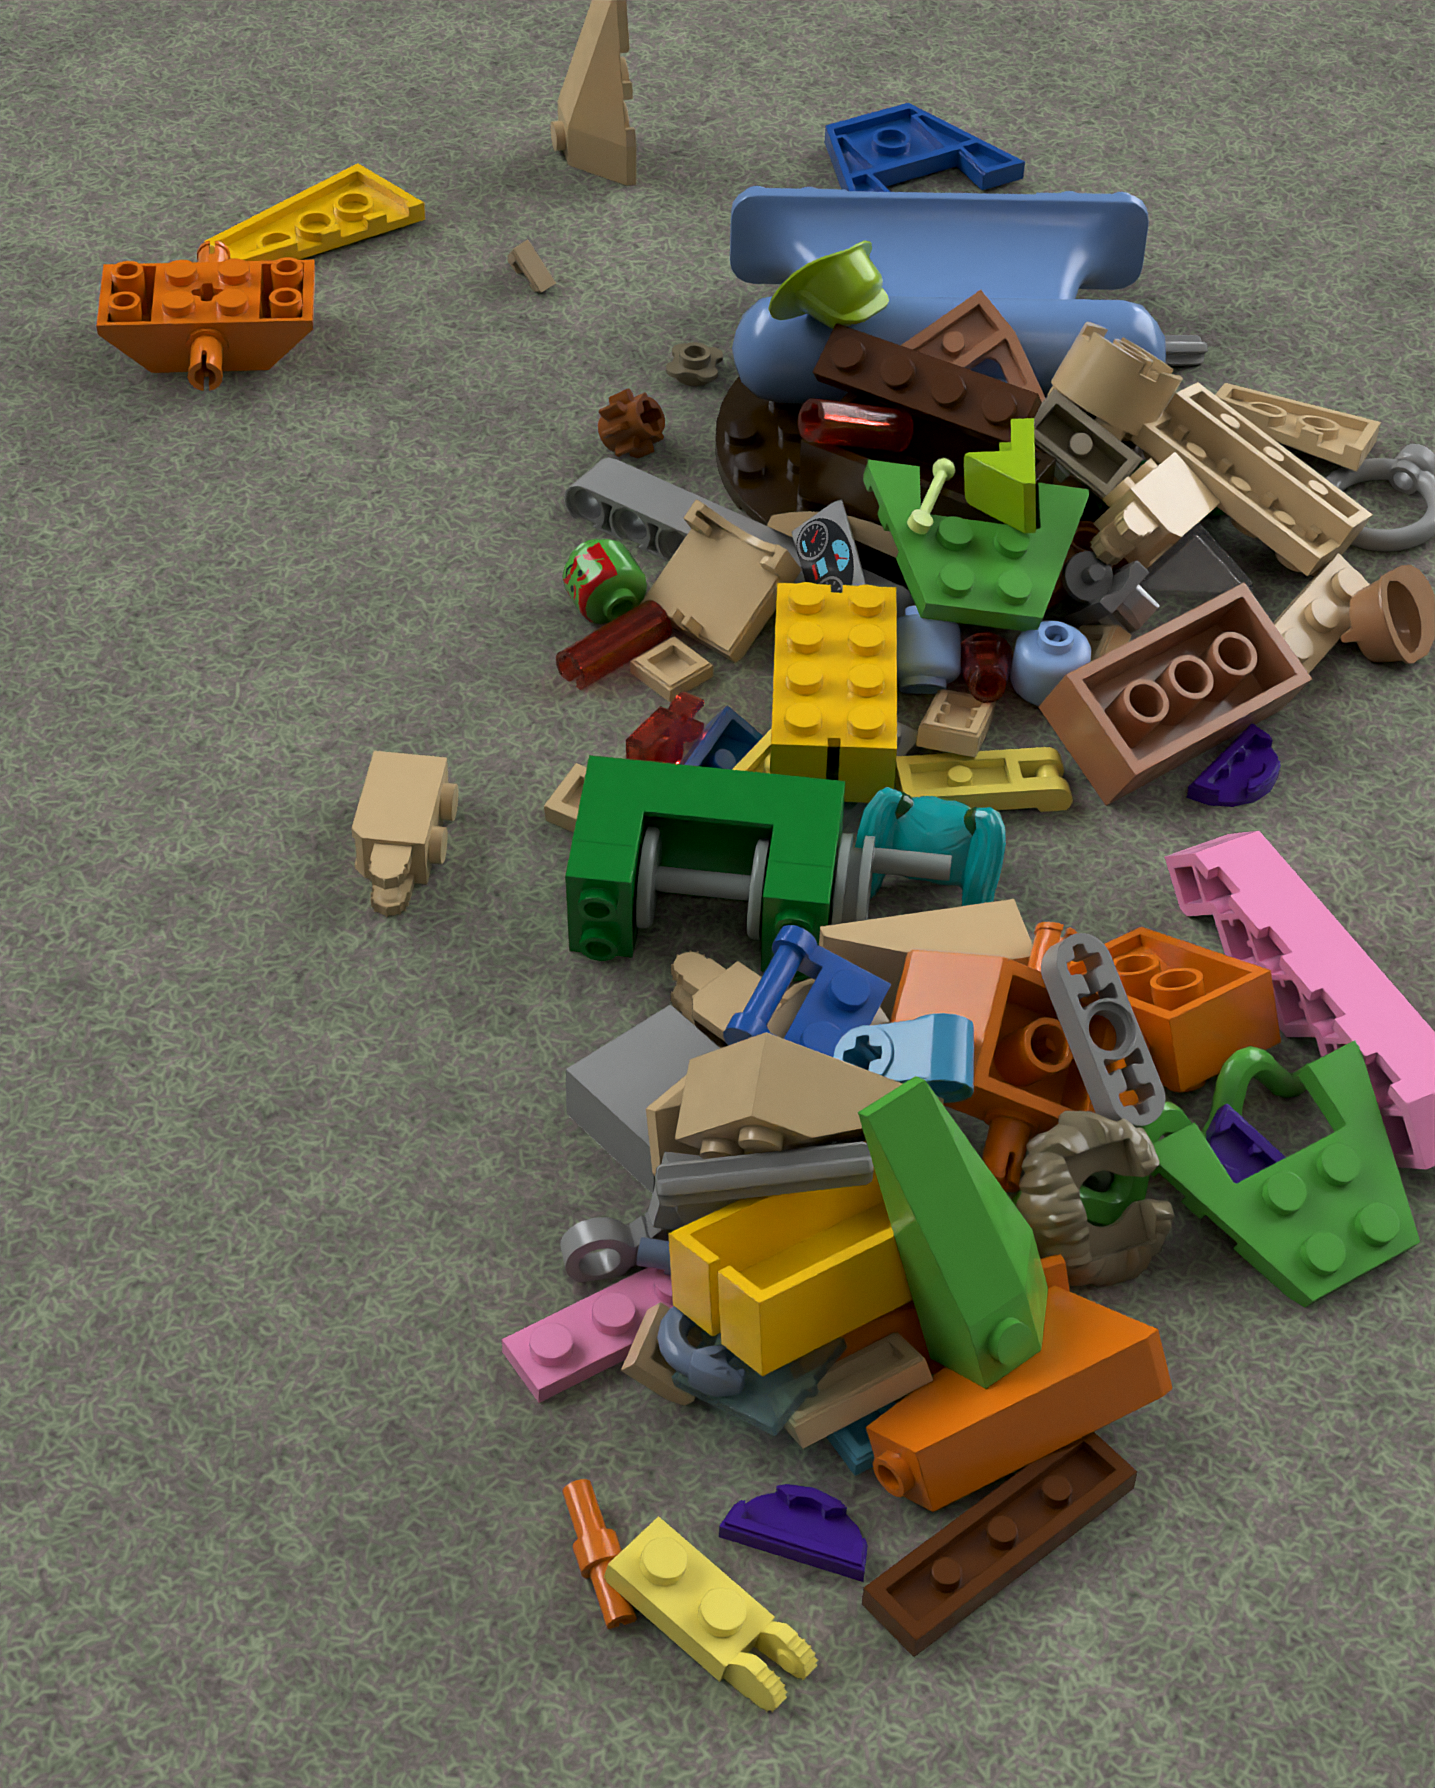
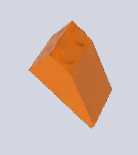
(1192, 1004)

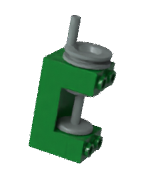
(722, 838)

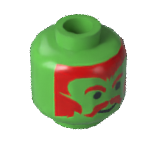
(603, 580)

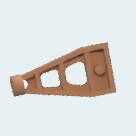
(978, 333)

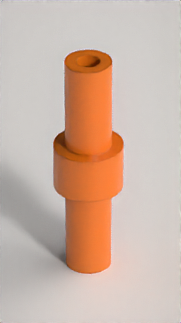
(595, 1550)

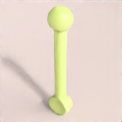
(920, 519)

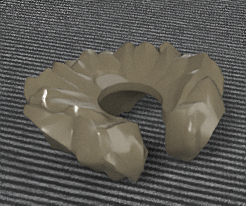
(1053, 1207)

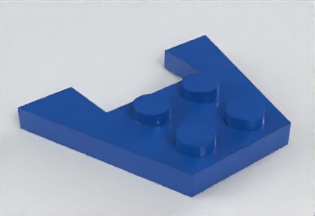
(908, 144)

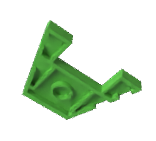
(975, 567)
(1318, 1212)

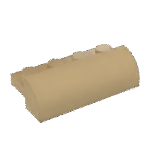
(1256, 480)

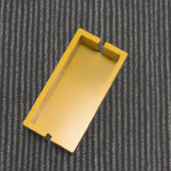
(836, 685)
(788, 1271)

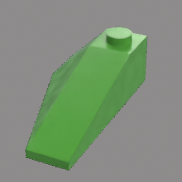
(957, 1236)

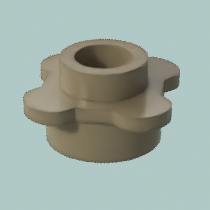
(694, 363)

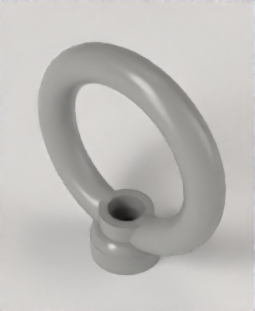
(1408, 472)

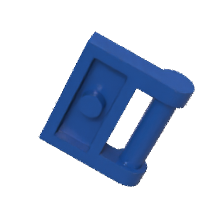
(836, 1003)

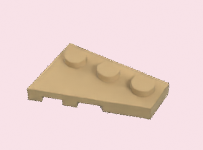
(1306, 427)

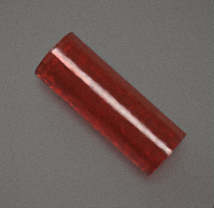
(855, 425)
(614, 644)

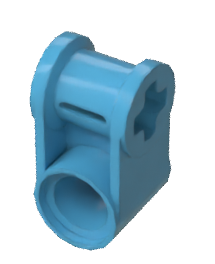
(928, 1047)

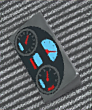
(829, 549)

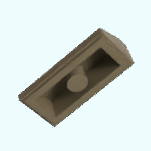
(1082, 445)

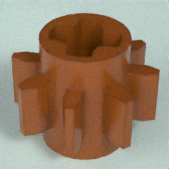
(631, 424)

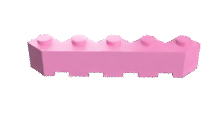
(1319, 976)

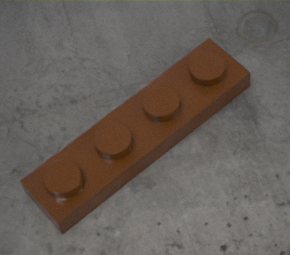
(923, 385)
(997, 1541)

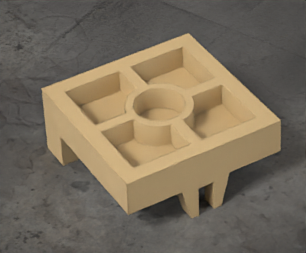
(722, 583)

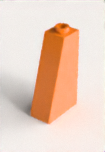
(964, 1436)

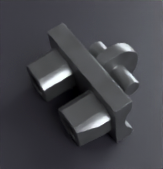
(1107, 594)

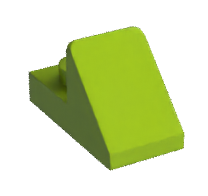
(1005, 479)

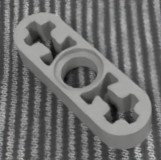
(1113, 1005)

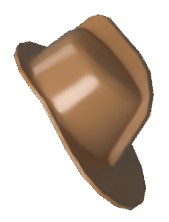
(1393, 617)

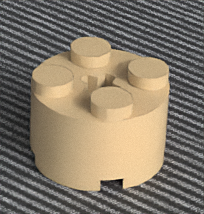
(1115, 381)

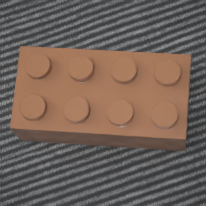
(1174, 693)

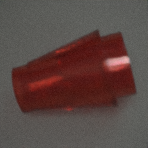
(986, 665)

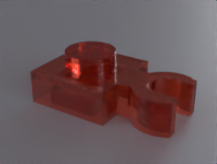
(666, 730)

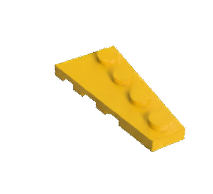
(323, 217)

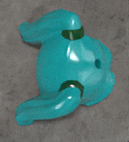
(939, 827)

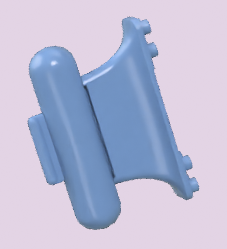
(932, 256)

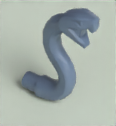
(704, 1367)

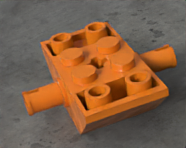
(207, 312)
(1020, 1049)

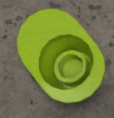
(833, 289)

